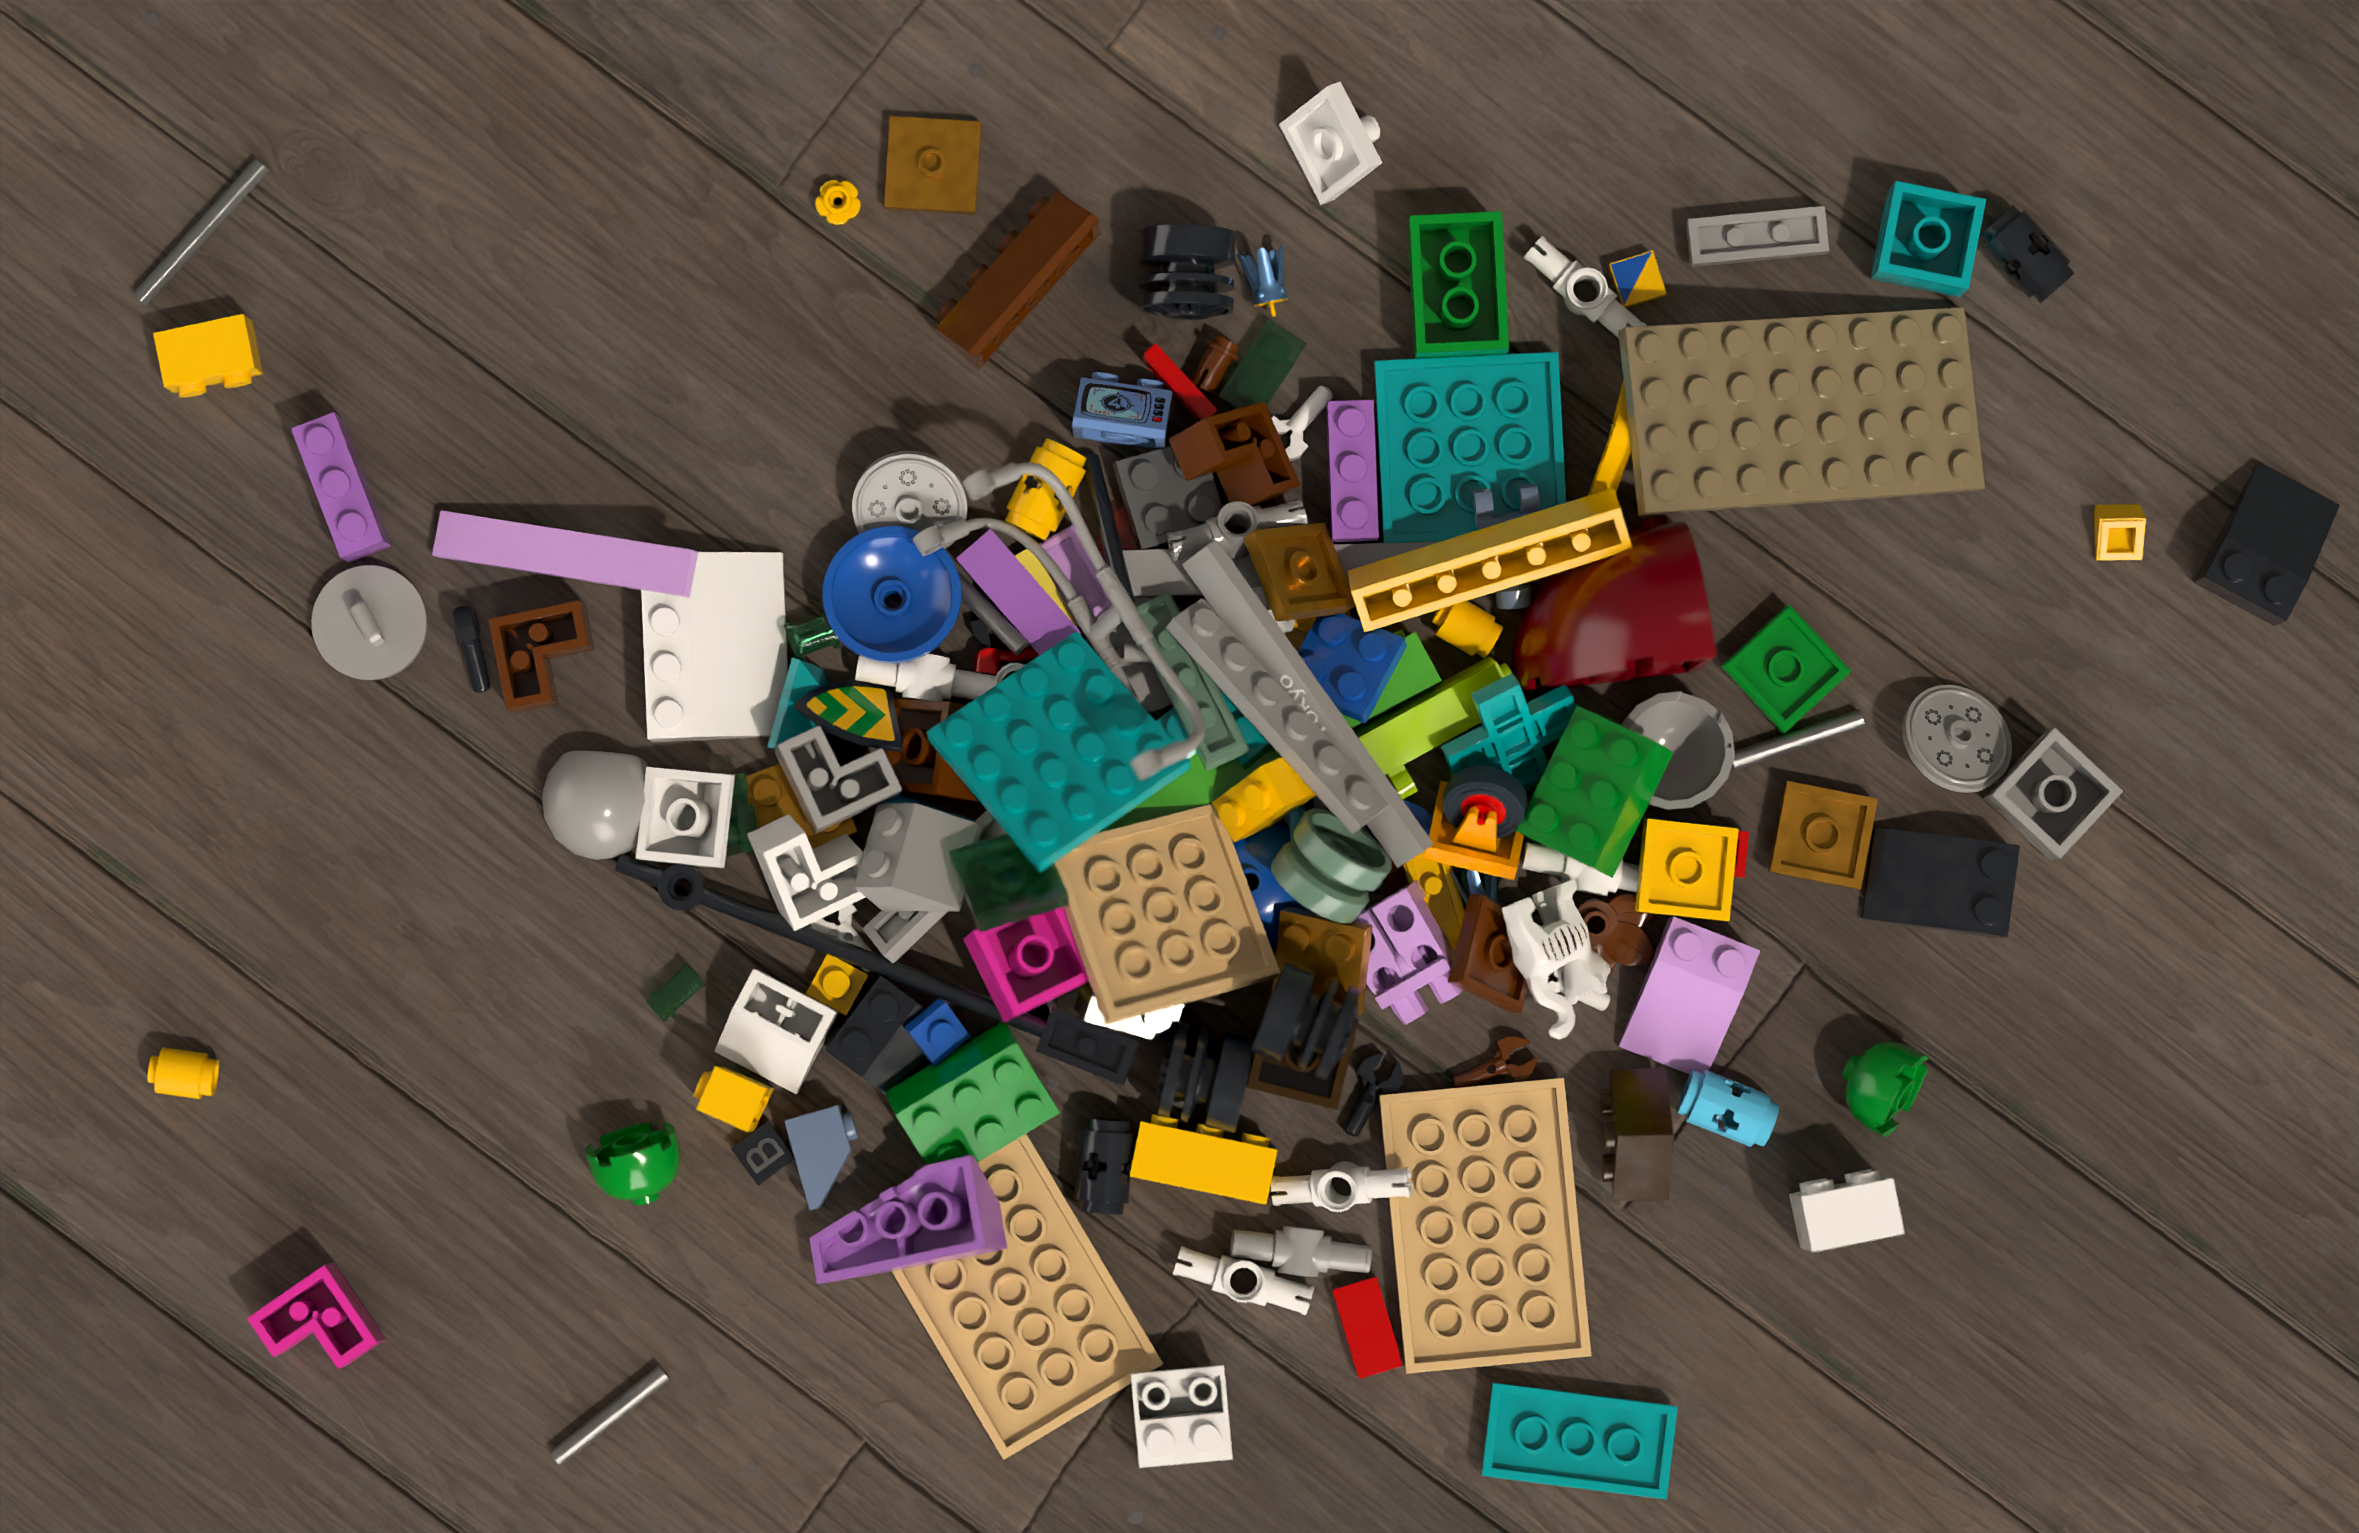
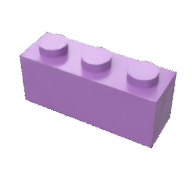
(1352, 472)
(341, 487)

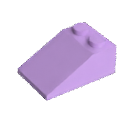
(1688, 996)

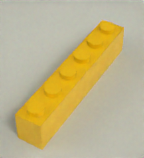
(1489, 560)

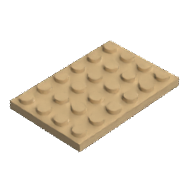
(1490, 1227)
(1031, 1325)

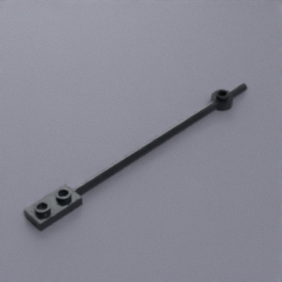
(1061, 1036)

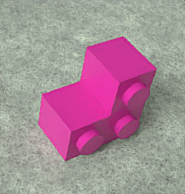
(319, 1306)

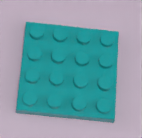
(1465, 429)
(1055, 750)

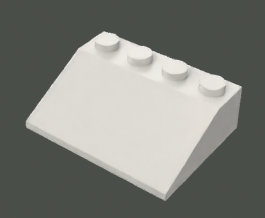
(720, 655)

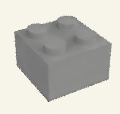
(2052, 794)

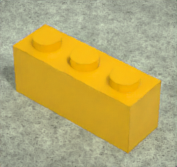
(1204, 1160)

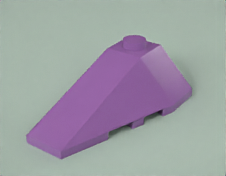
(926, 1220)

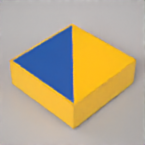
(1637, 279)

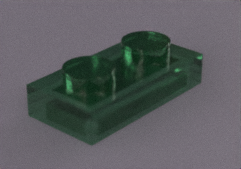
(1263, 367)

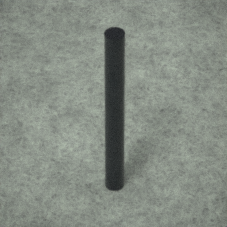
(1106, 521)

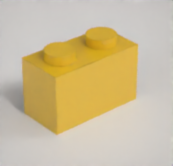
(208, 355)
(1262, 799)
(732, 1097)

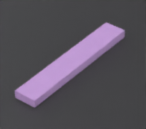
(565, 553)

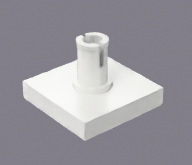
(1332, 142)

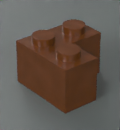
(1242, 451)
(527, 643)

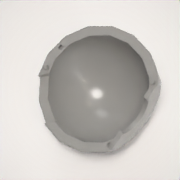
(1699, 742)
(595, 802)

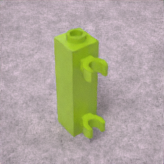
(1426, 722)

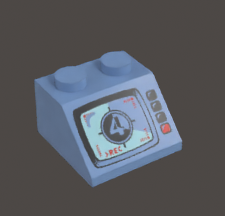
(1122, 411)

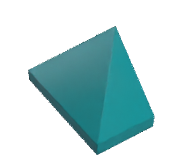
(789, 721)

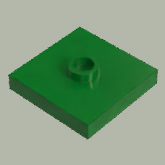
(1785, 669)

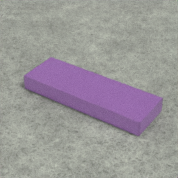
(1016, 592)

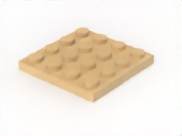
(1164, 914)

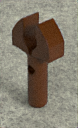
(1497, 1065)

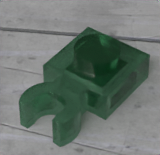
(741, 819)

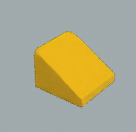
(2119, 532)

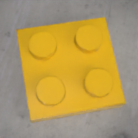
(1686, 870)

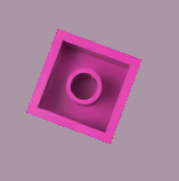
(1028, 962)

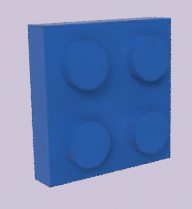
(1351, 662)

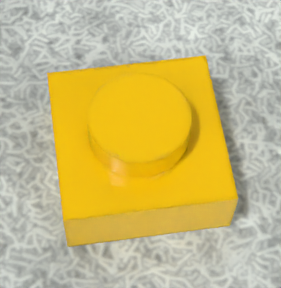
(837, 984)

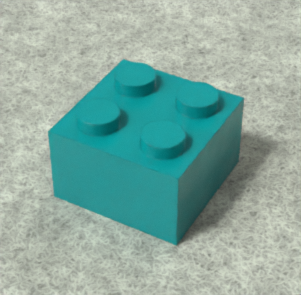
(1928, 239)

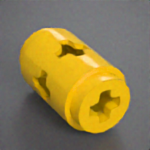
(1036, 508)

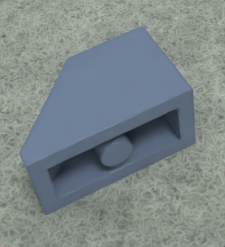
(821, 1149)

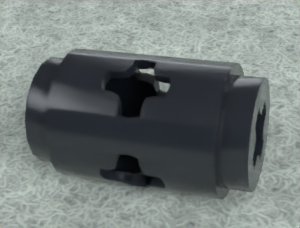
(2042, 268)
(1098, 1188)

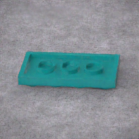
(1579, 1440)

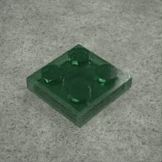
(1004, 883)

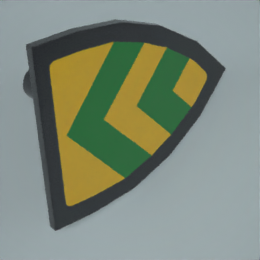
(855, 712)

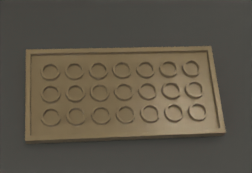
(1800, 410)

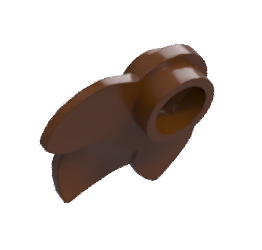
(1621, 933)

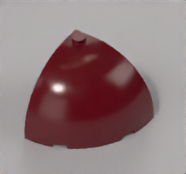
(1619, 616)

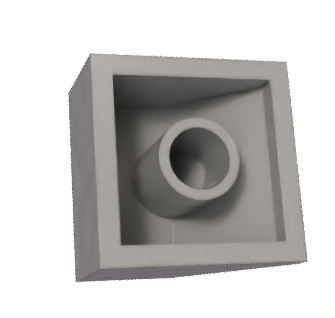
(909, 859)

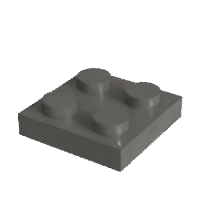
(1161, 498)

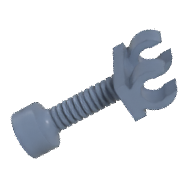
(1519, 595)

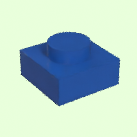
(937, 1032)

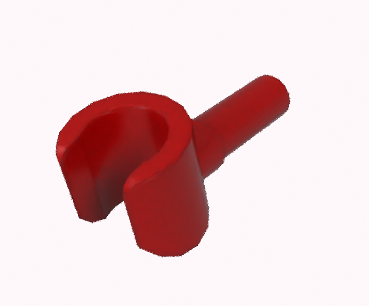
(988, 659)

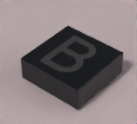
(763, 1153)

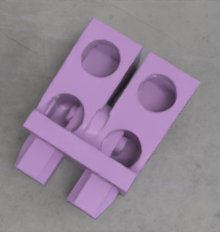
(1407, 953)

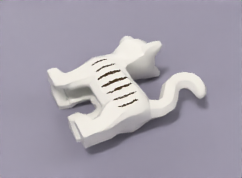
(1557, 943)

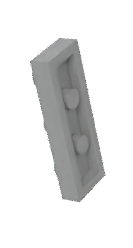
(1757, 236)

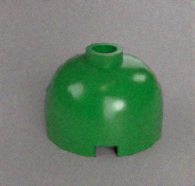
(1883, 1084)
(635, 1162)

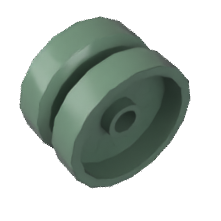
(1330, 866)

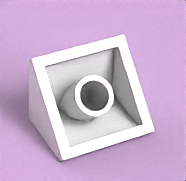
(685, 817)

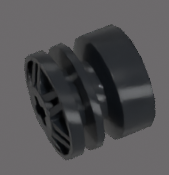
(1186, 278)
(1306, 1020)
(1205, 1077)

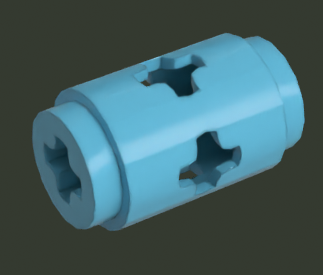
(1745, 1118)

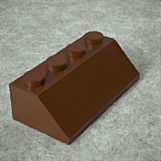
(1017, 279)

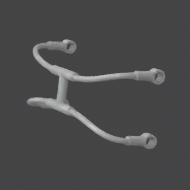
(1095, 630)

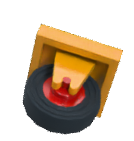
(1478, 821)

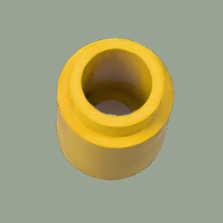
(1467, 628)
(183, 1073)

